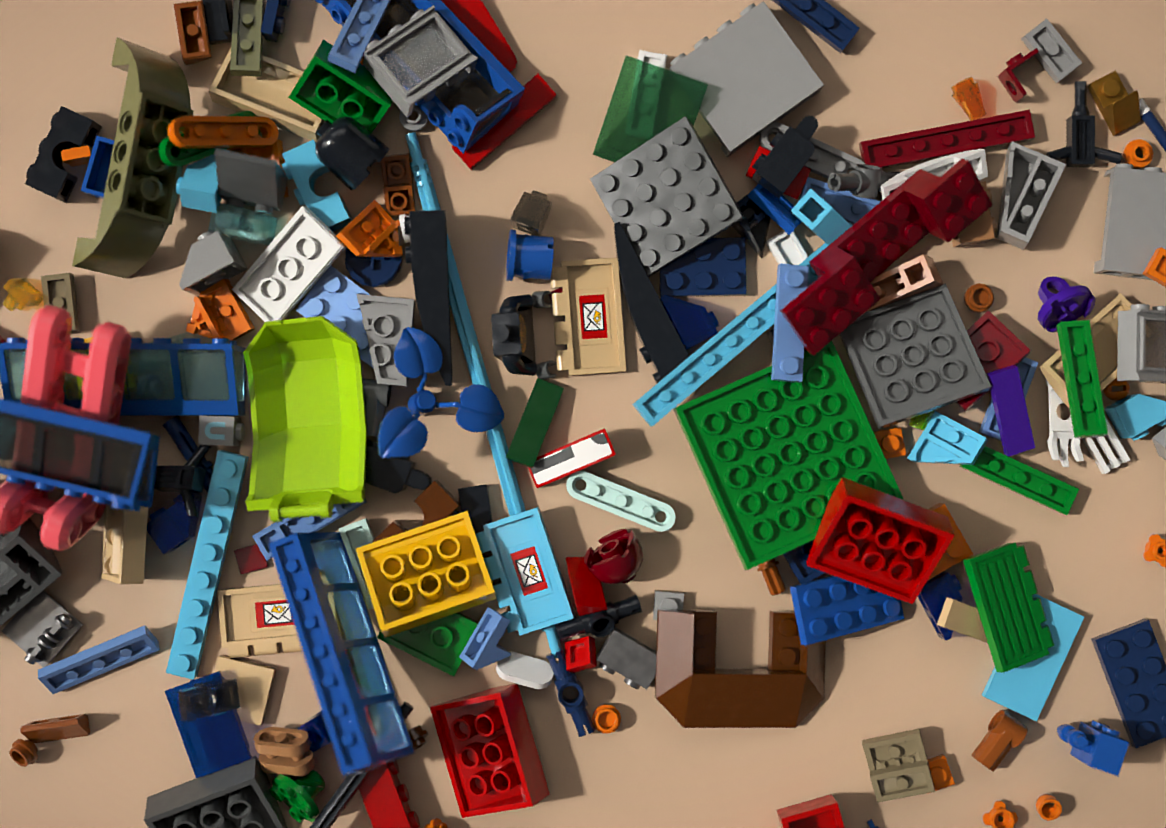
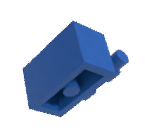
(1095, 745)

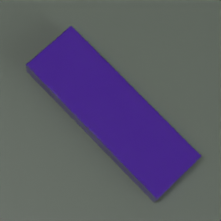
(1011, 410)

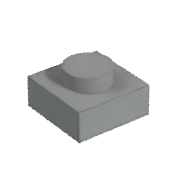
(667, 601)

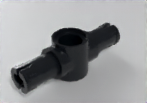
(599, 623)

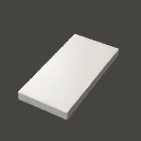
(289, 266)

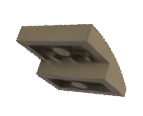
(898, 765)

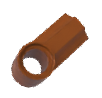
(1002, 735)

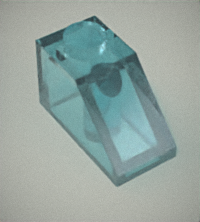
(243, 224)

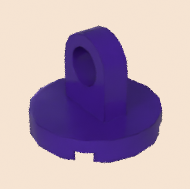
(1064, 306)

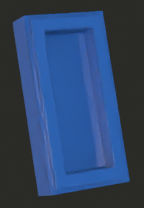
(777, 209)

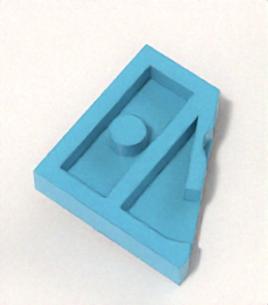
(947, 443)

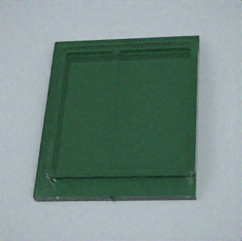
(644, 105)

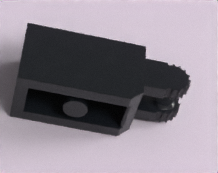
(787, 157)
(392, 472)

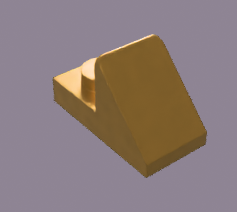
(1115, 104)

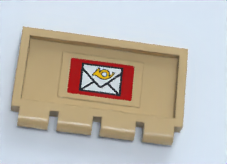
(591, 317)
(256, 618)

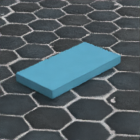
(1029, 685)

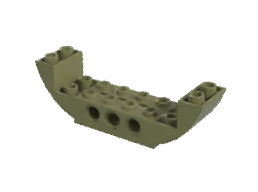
(139, 185)

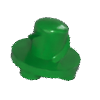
(299, 794)

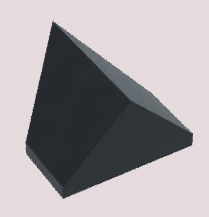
(754, 225)

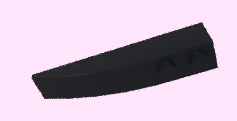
(431, 278)
(654, 328)

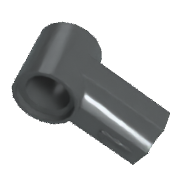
(376, 400)

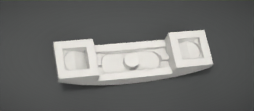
(938, 167)

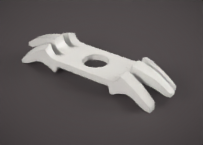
(1062, 431)

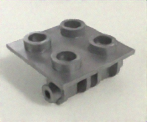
(42, 629)

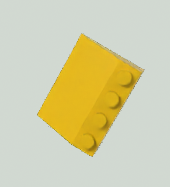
(425, 574)

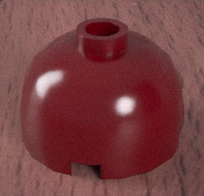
(616, 558)

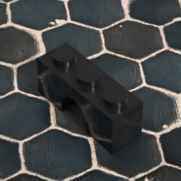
(66, 132)

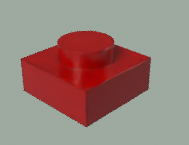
(580, 654)

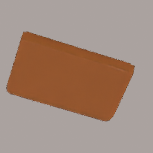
(192, 32)
(57, 728)

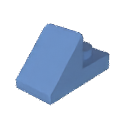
(483, 644)

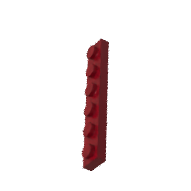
(948, 140)

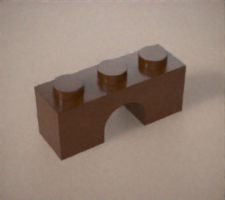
(436, 505)

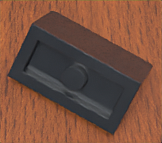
(219, 20)

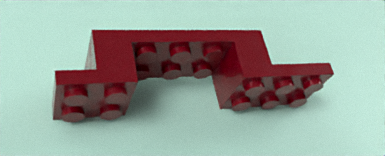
(875, 242)

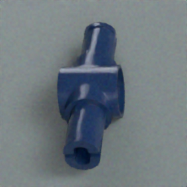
(576, 706)

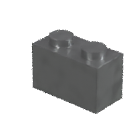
(628, 658)

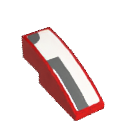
(572, 458)

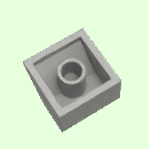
(211, 261)

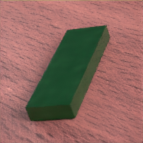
(534, 423)

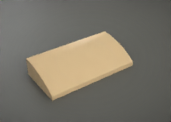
(266, 96)
(1105, 342)
(124, 545)

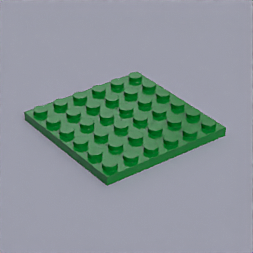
(781, 451)

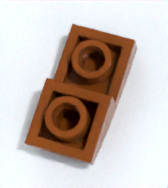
(398, 184)

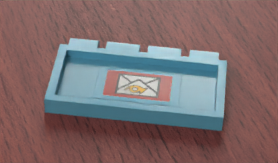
(527, 571)

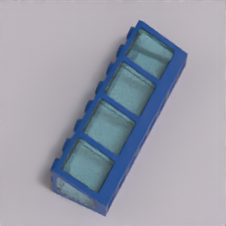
(159, 377)
(341, 651)

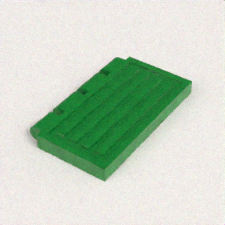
(1007, 606)

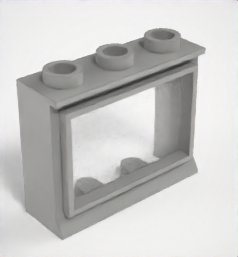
(417, 59)
(1142, 344)

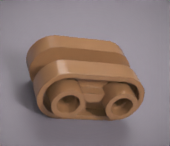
(284, 751)

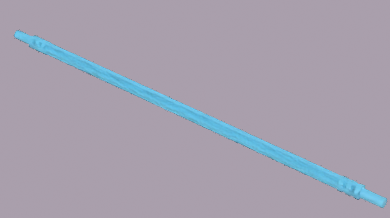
(472, 352)

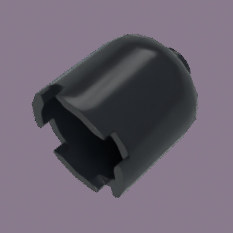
(348, 150)

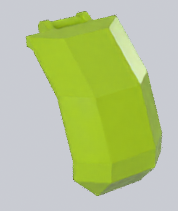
(305, 419)

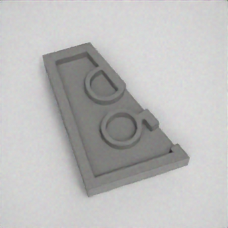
(384, 322)

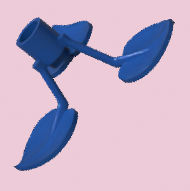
(401, 431)

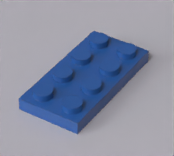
(840, 607)

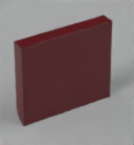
(250, 559)

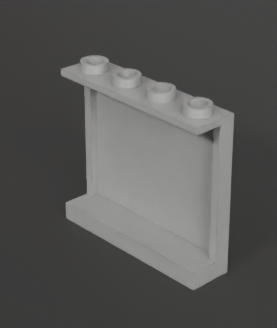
(750, 74)
(1133, 220)

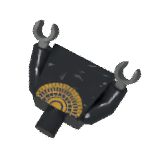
(515, 335)

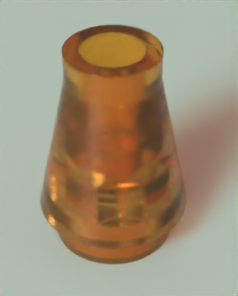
(969, 98)

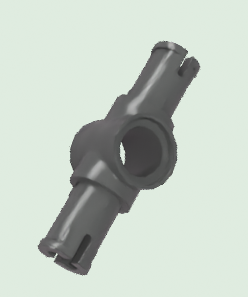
(861, 182)

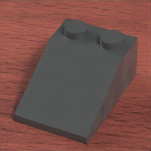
(250, 181)

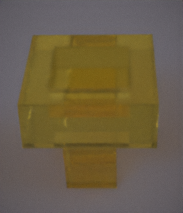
(21, 294)

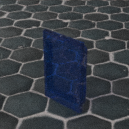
(212, 740)

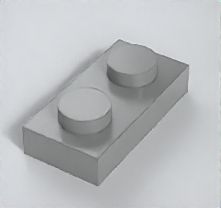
(1053, 52)

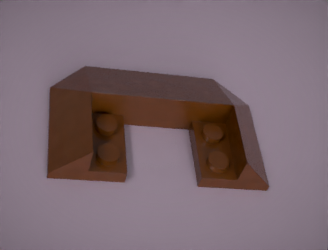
(735, 697)

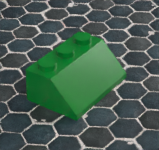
(337, 92)

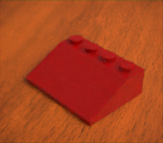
(879, 541)
(490, 751)

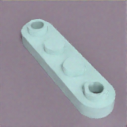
(621, 501)

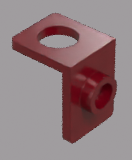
(1008, 76)

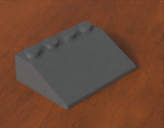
(223, 799)

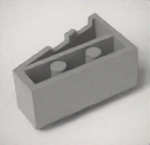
(1025, 192)

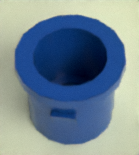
(529, 256)

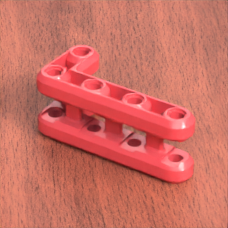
(43, 384)

